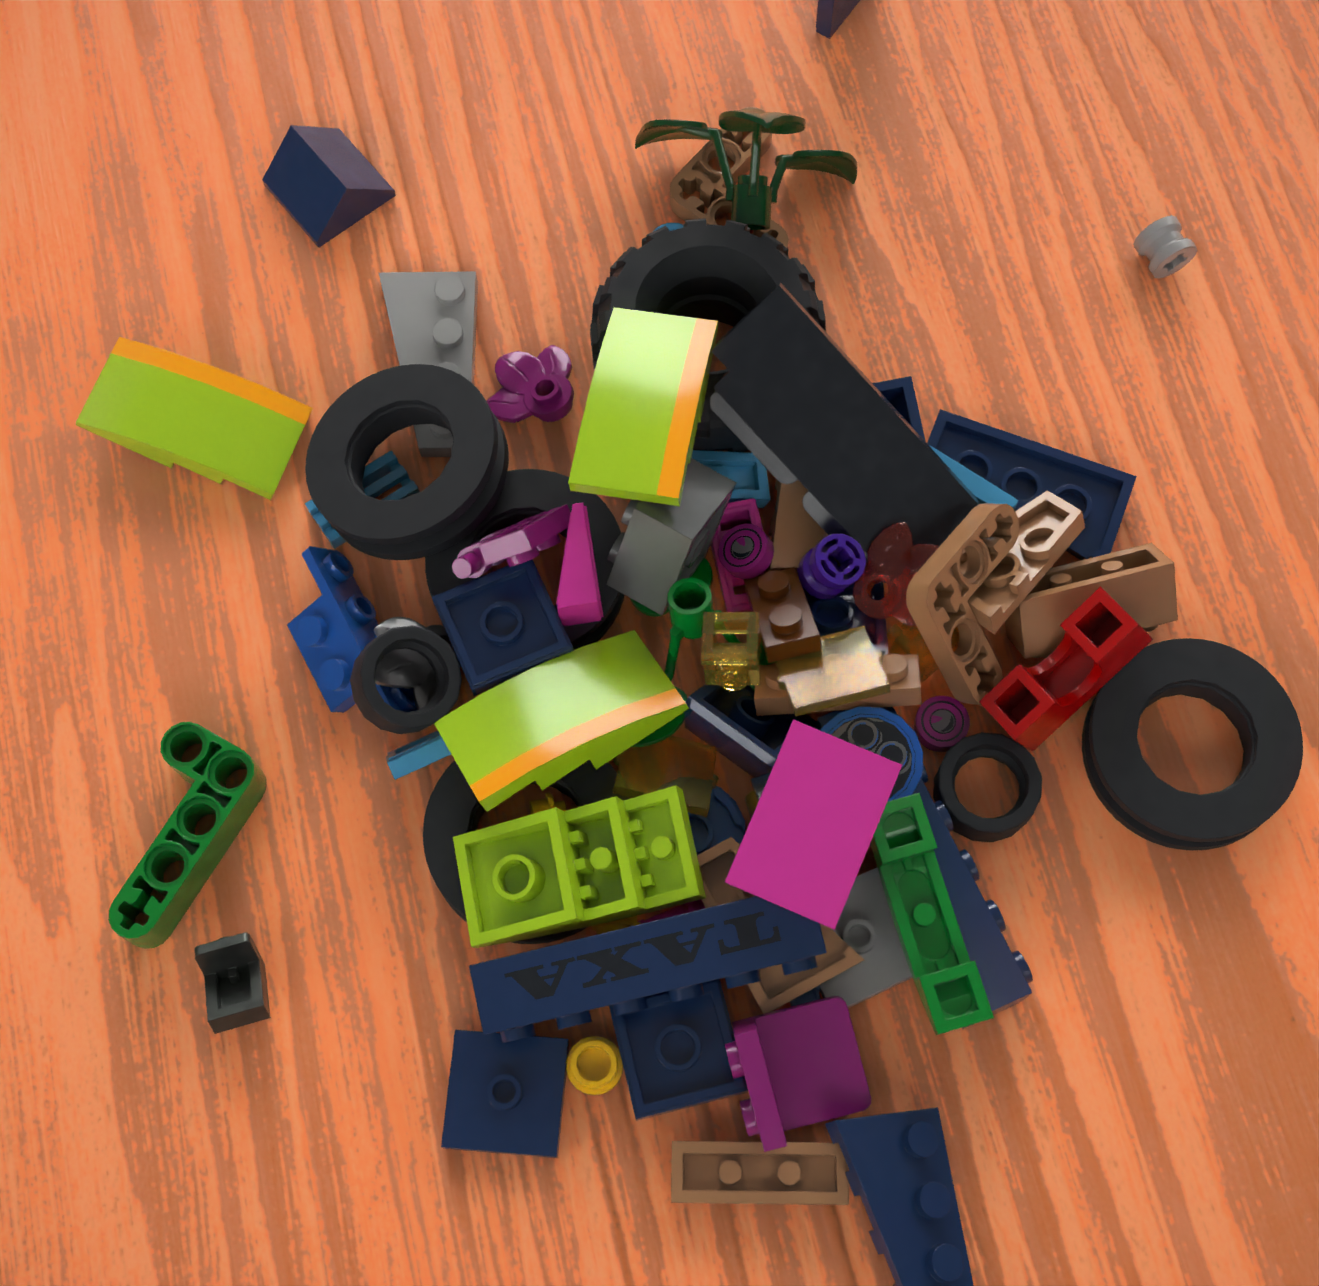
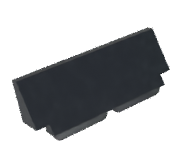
(827, 425)

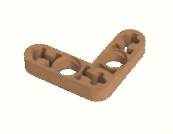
(700, 177)
(940, 598)

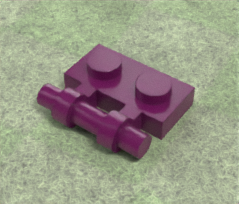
(514, 543)

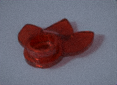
(894, 562)

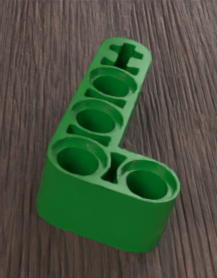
(178, 838)

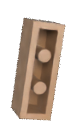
(1136, 578)

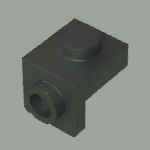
(233, 982)

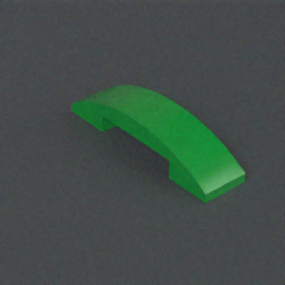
(925, 918)

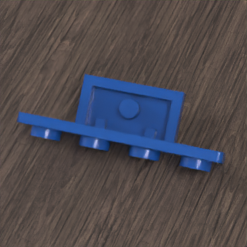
(337, 630)

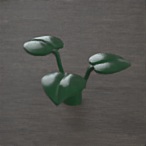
(752, 196)

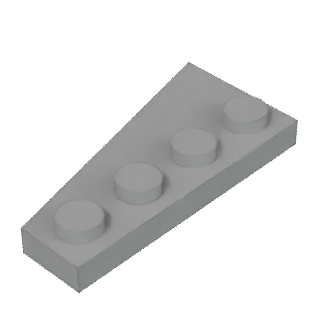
(433, 325)

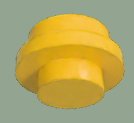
(594, 1065)

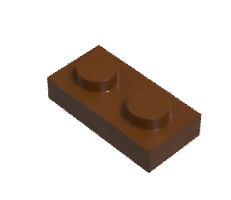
(784, 614)

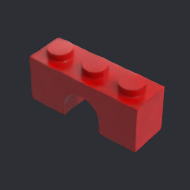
(1094, 649)

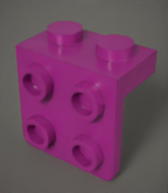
(798, 1068)

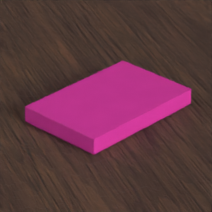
(813, 824)

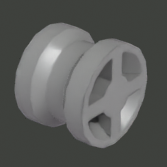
(1165, 247)

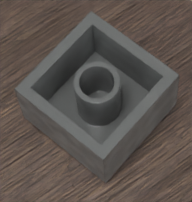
(668, 540)

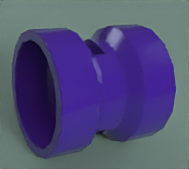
(821, 573)

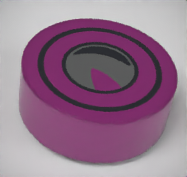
(746, 551)
(941, 723)

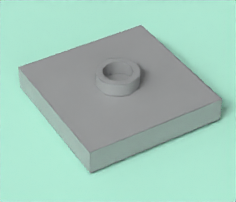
(871, 932)

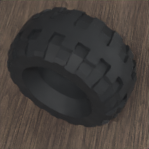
(708, 276)

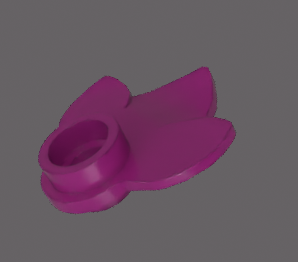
(533, 386)

